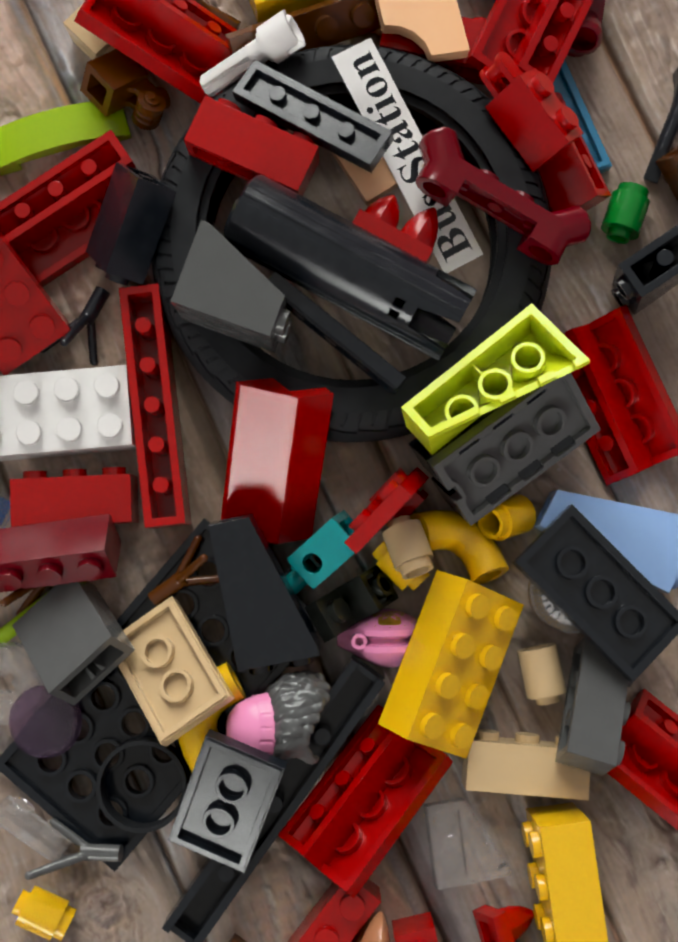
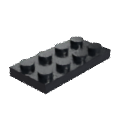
(600, 592)

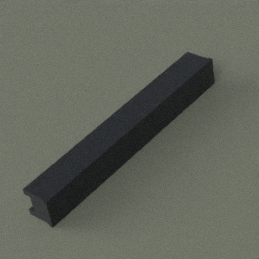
(218, 883)

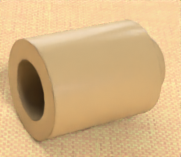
(542, 673)

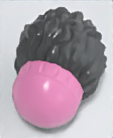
(282, 716)

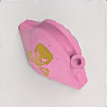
(380, 637)

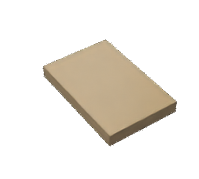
(172, 672)

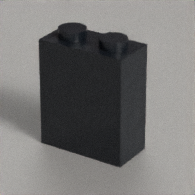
(129, 224)

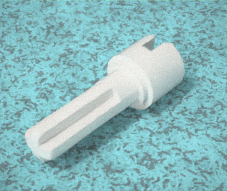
(274, 41)

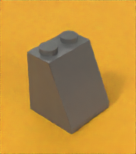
(229, 293)

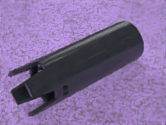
(347, 265)

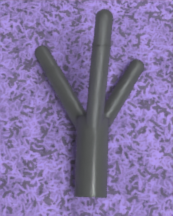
(87, 852)

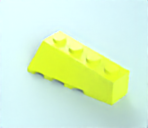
(502, 368)

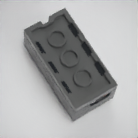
(509, 447)

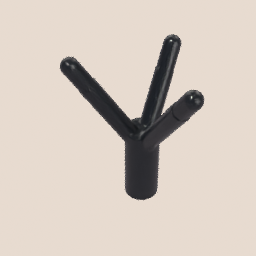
(87, 318)

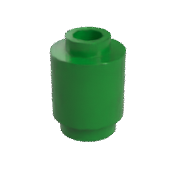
(626, 212)

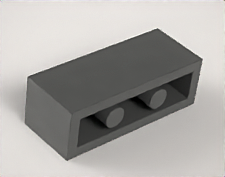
(593, 712)

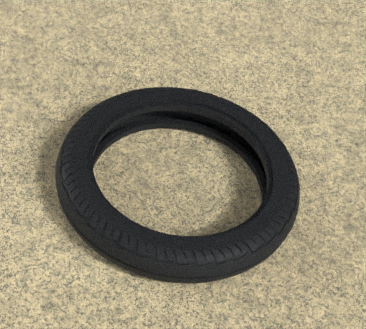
(435, 100)

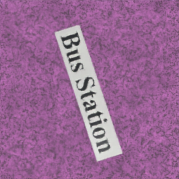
(382, 103)

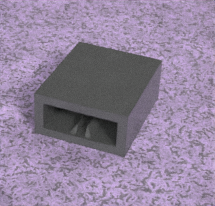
(72, 640)

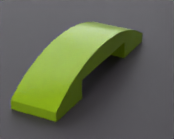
(56, 132)

